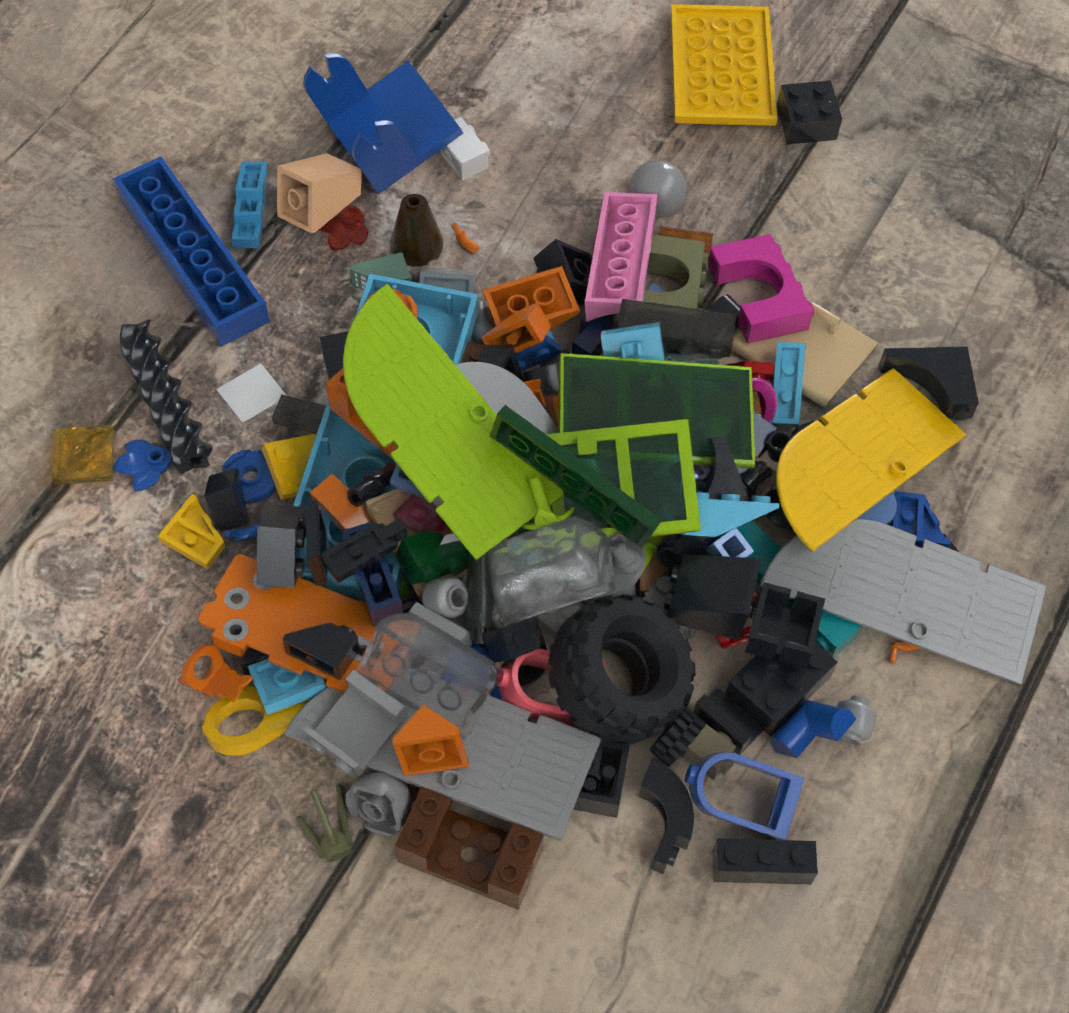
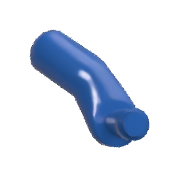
(242, 533)

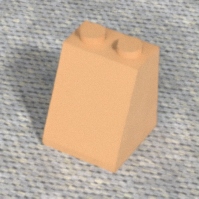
(315, 190)

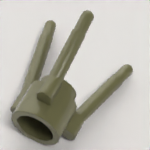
(333, 844)

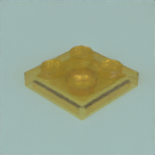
(83, 455)

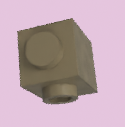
(708, 743)

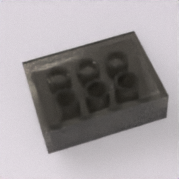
(683, 327)

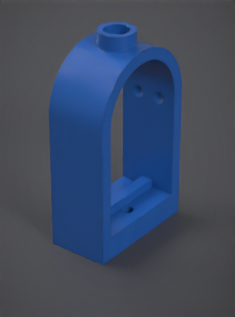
(784, 801)

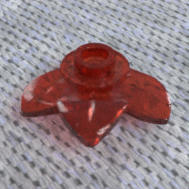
(346, 228)

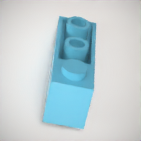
(729, 512)

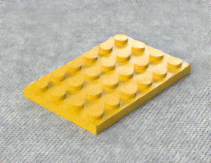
(722, 65)

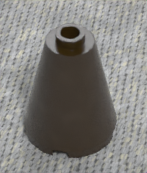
(416, 232)

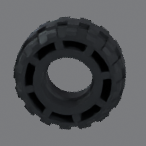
(648, 646)

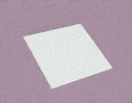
(251, 393)

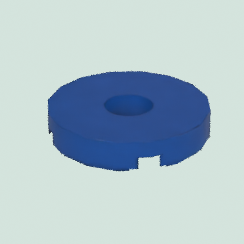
(263, 485)

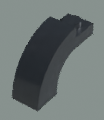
(674, 803)

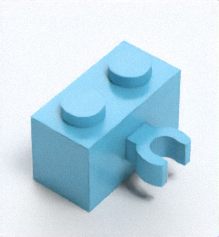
(634, 342)

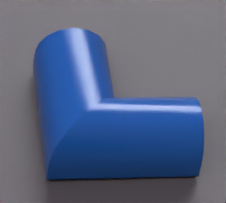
(810, 721)

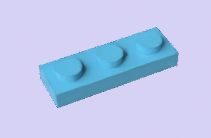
(788, 383)

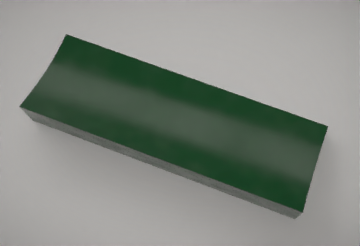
(574, 476)

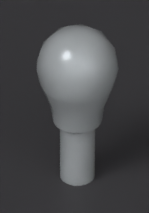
(482, 324)

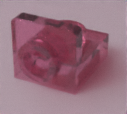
(419, 515)

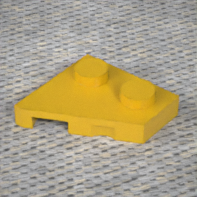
(193, 534)

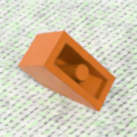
(521, 329)

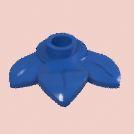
(140, 463)

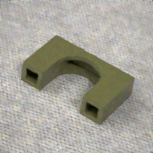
(682, 261)

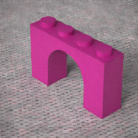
(763, 260)

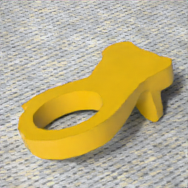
(268, 730)

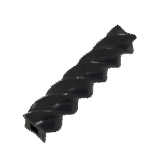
(161, 395)

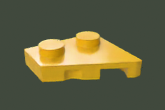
(288, 462)

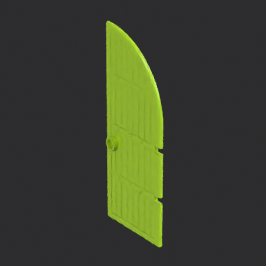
(439, 422)

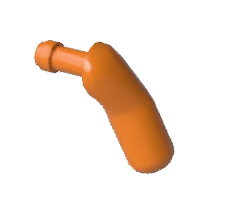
(463, 239)
(900, 645)

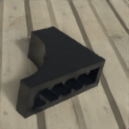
(942, 372)
(723, 473)

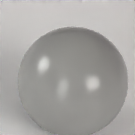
(664, 180)

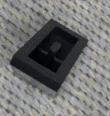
(226, 499)

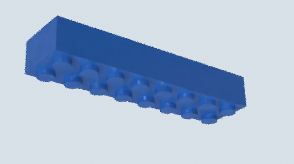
(192, 251)

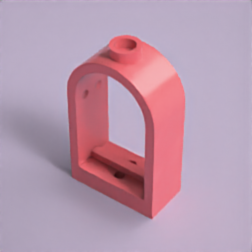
(512, 692)

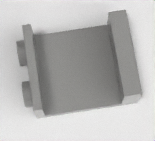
(357, 725)

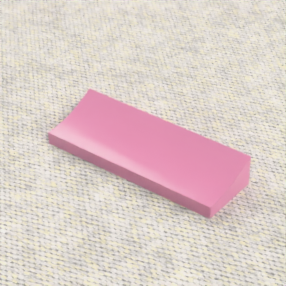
(620, 252)

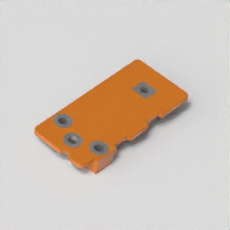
(274, 611)

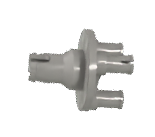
(627, 566)

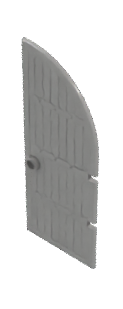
(918, 595)
(515, 768)

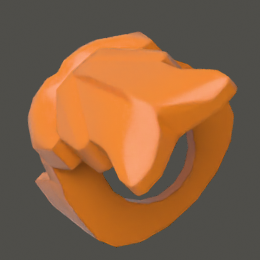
(218, 680)

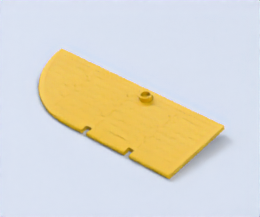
(859, 457)

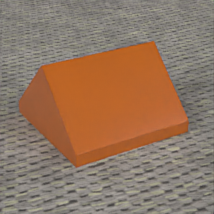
(429, 744)

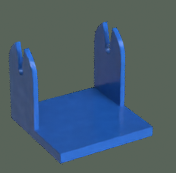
(385, 126)

